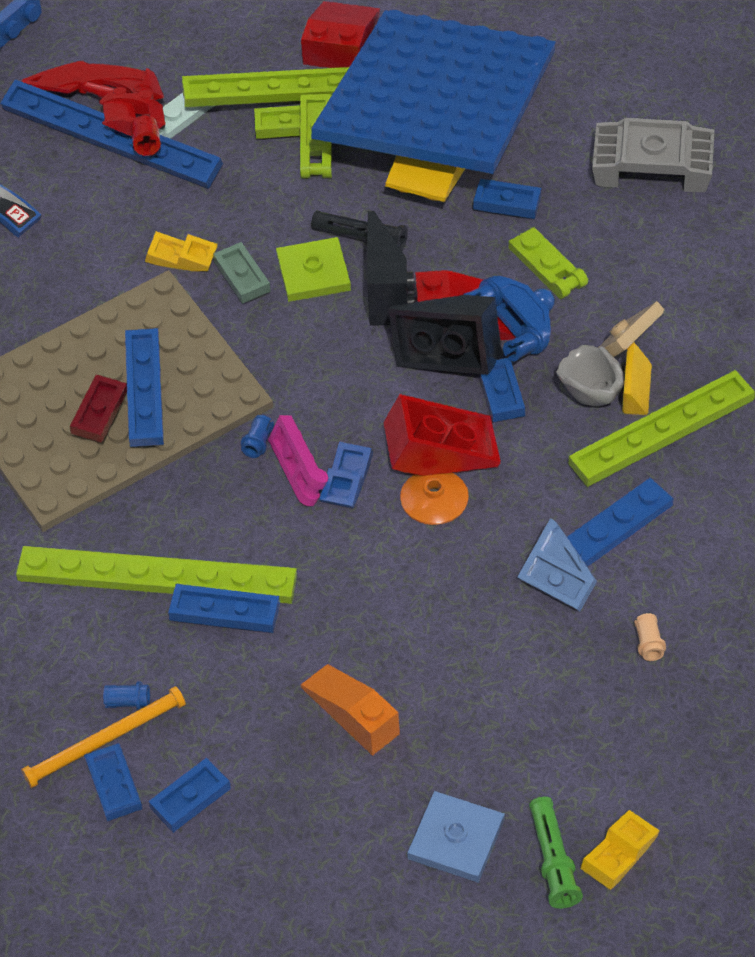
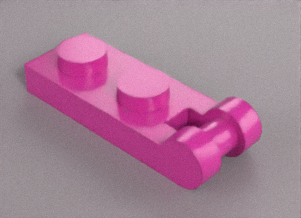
(297, 461)

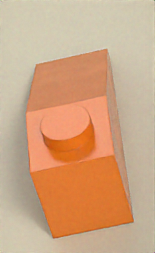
(354, 707)

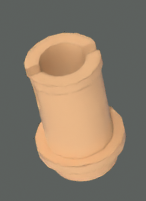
(651, 644)

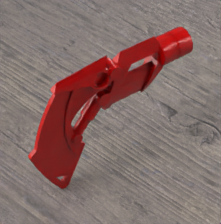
(133, 94)

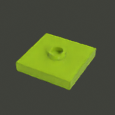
(313, 269)

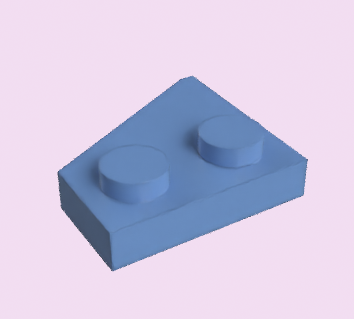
(558, 568)

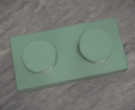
(241, 272)

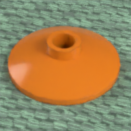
(436, 506)

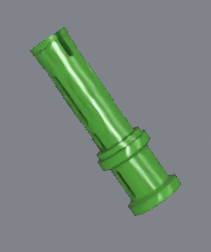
(556, 865)

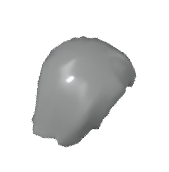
(591, 375)

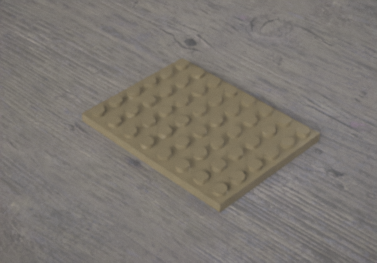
(46, 379)

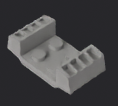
(653, 148)

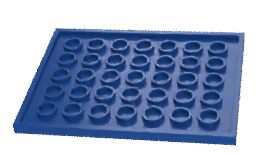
(435, 91)

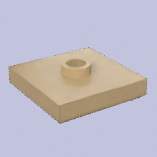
(628, 330)

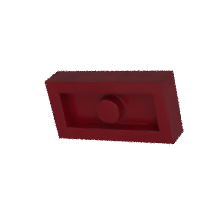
(98, 408)

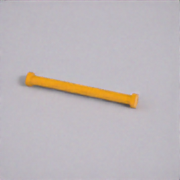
(103, 737)

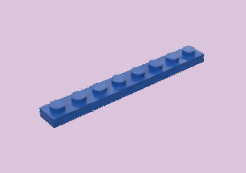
(87, 125)

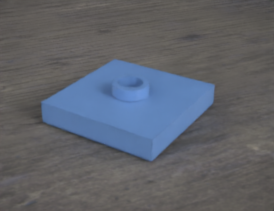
(456, 836)

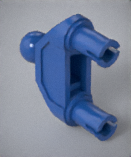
(522, 312)

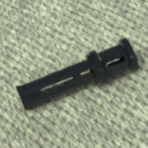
(325, 221)

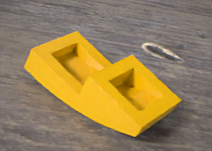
(189, 255)
(620, 849)

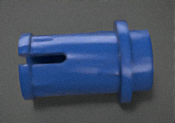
(255, 441)
(126, 695)

